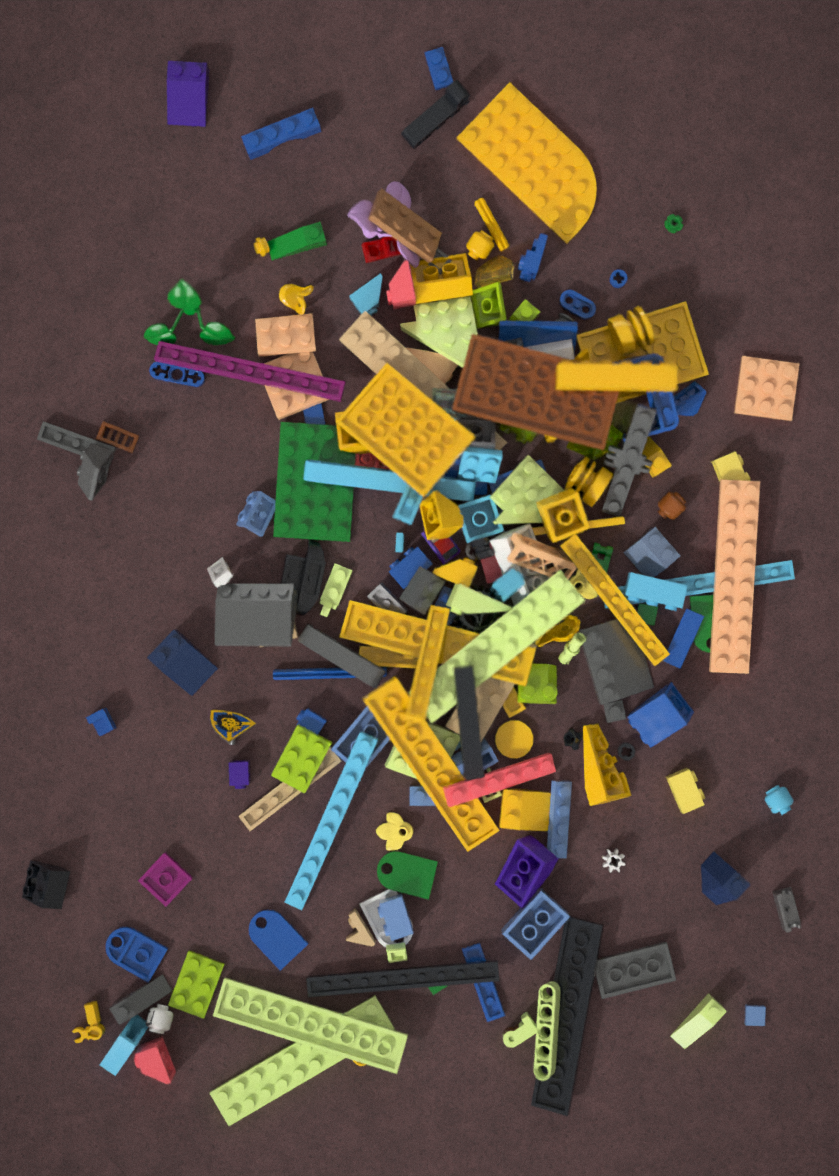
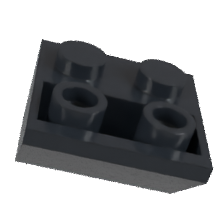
(45, 885)

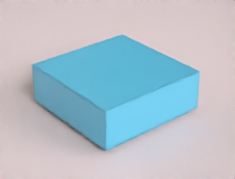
(399, 542)

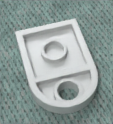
(371, 912)

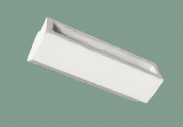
(560, 348)

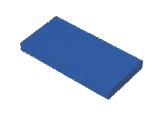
(538, 331)

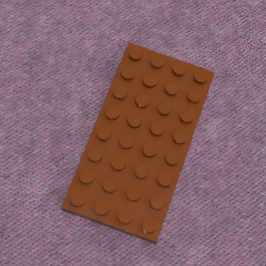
(520, 391)

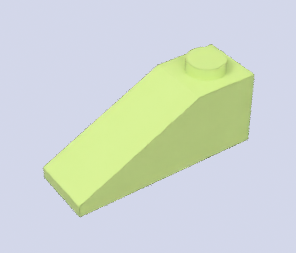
(469, 601)
(699, 1021)

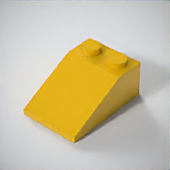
(524, 809)

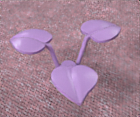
(361, 212)

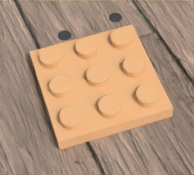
(766, 388)
(289, 402)

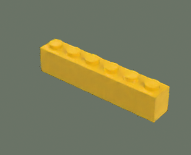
(616, 376)

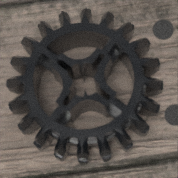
(477, 617)

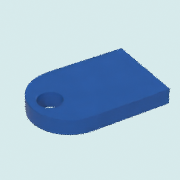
(277, 939)
(137, 953)

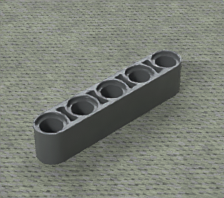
(341, 656)

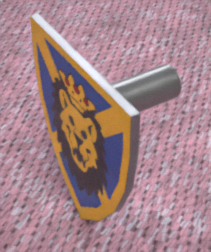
(230, 725)

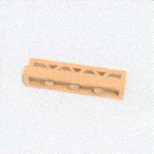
(537, 549)

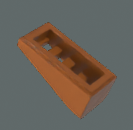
(104, 425)

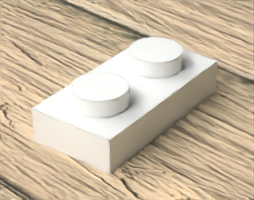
(220, 572)

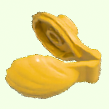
(561, 632)

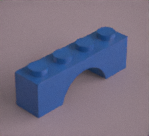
(294, 127)

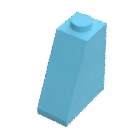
(124, 1045)

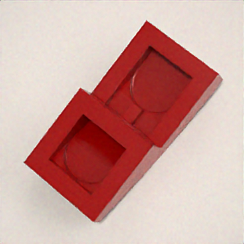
(380, 249)

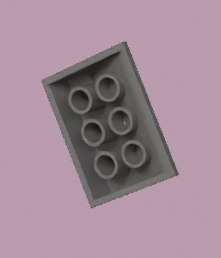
(255, 614)
(614, 662)

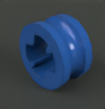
(622, 274)

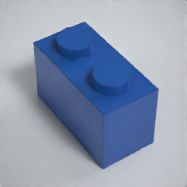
(404, 570)

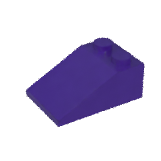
(187, 93)
(525, 870)

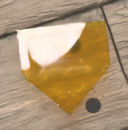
(495, 270)

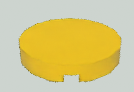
(514, 739)

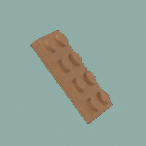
(404, 225)

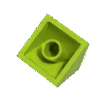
(488, 305)

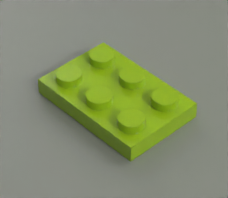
(301, 758)
(196, 984)

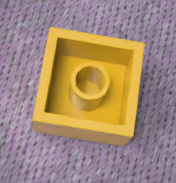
(562, 515)

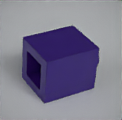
(239, 773)

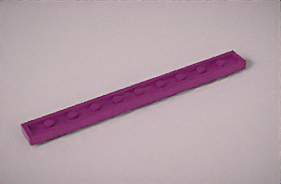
(250, 371)

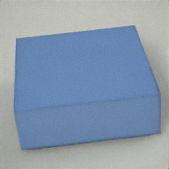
(755, 1015)

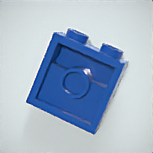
(530, 262)

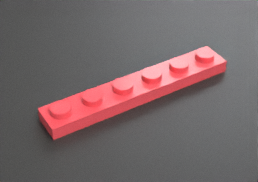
(499, 779)

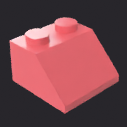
(401, 288)
(155, 1060)

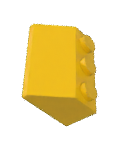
(452, 283)

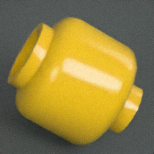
(480, 245)

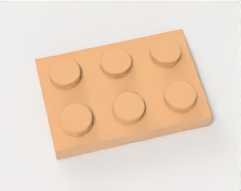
(285, 335)

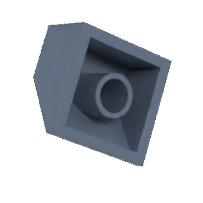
(651, 553)

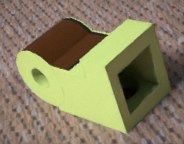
(516, 1035)

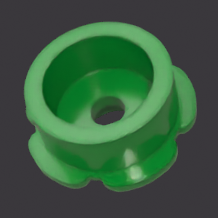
(673, 228)

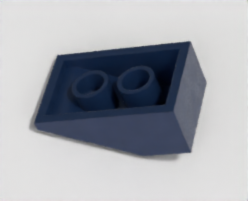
(182, 662)

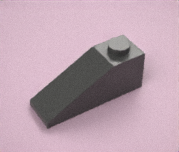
(140, 999)

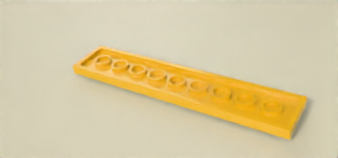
(405, 636)
(429, 762)

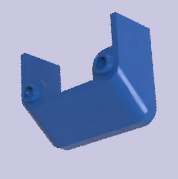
(666, 413)

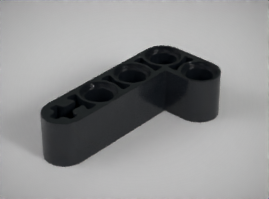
(437, 114)

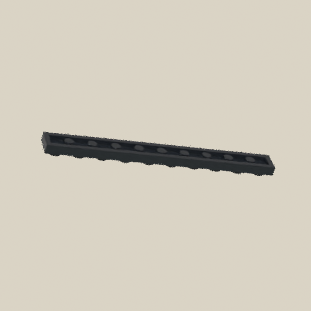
(403, 978)

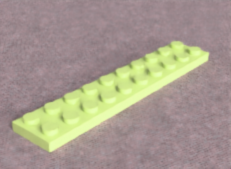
(505, 639)
(310, 1025)
(285, 1070)

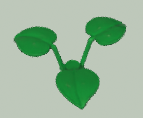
(187, 299)

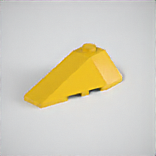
(601, 776)

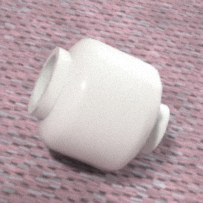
(159, 1019)

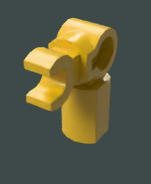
(95, 1029)

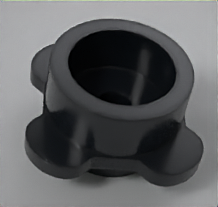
(568, 739)

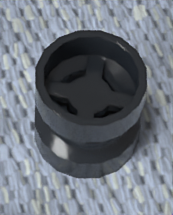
(482, 548)

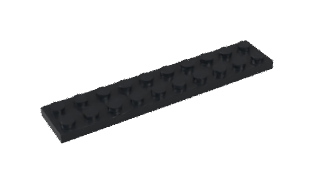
(575, 977)

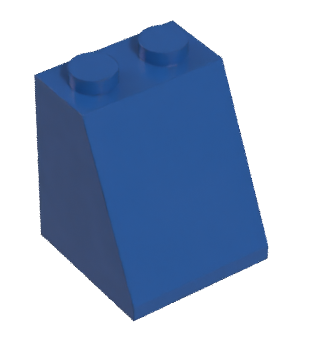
(661, 715)

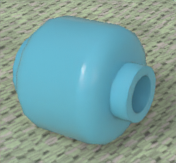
(779, 800)

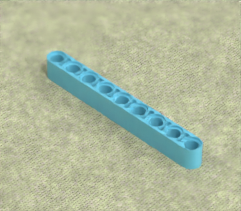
(381, 479)

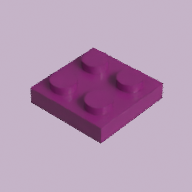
(165, 879)

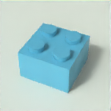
(479, 519)

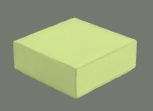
(396, 952)

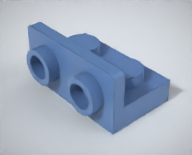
(257, 512)

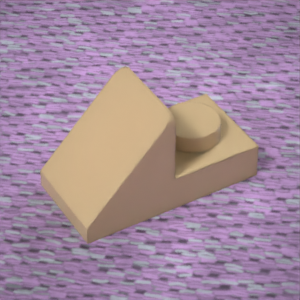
(362, 934)

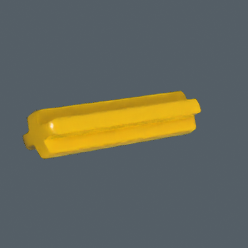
(491, 224)

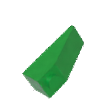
(297, 241)

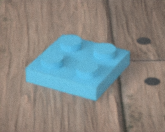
(479, 464)

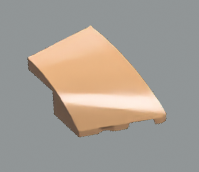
(436, 363)

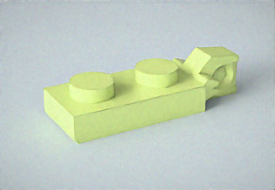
(334, 588)

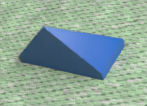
(689, 399)

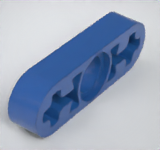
(190, 382)

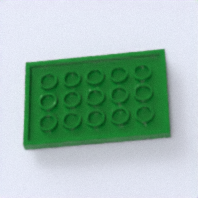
(308, 507)

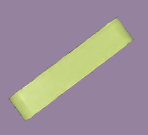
(542, 1038)

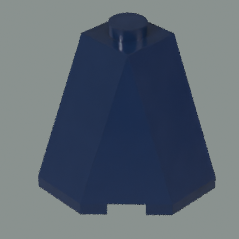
(721, 881)

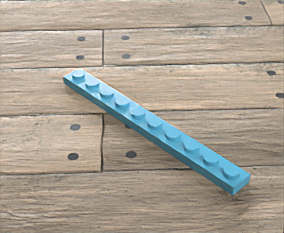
(705, 582)
(331, 820)

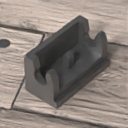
(786, 909)

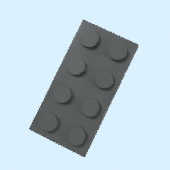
(634, 970)

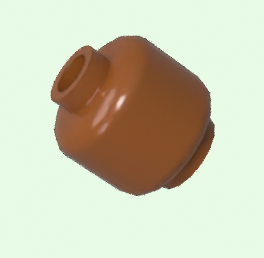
(671, 505)

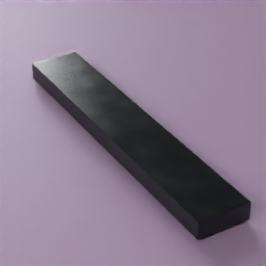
(468, 722)

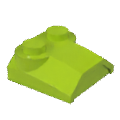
(540, 686)

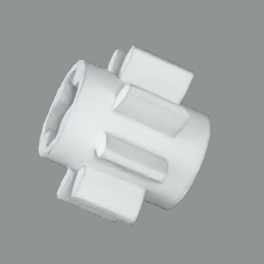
(619, 862)

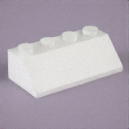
(503, 546)

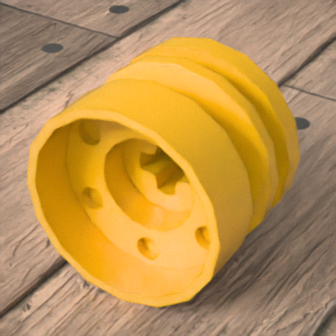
(635, 329)
(588, 481)

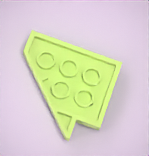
(444, 327)
(521, 491)

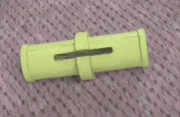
(572, 648)

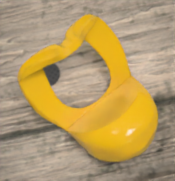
(293, 295)

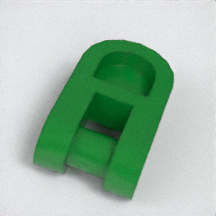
(607, 551)

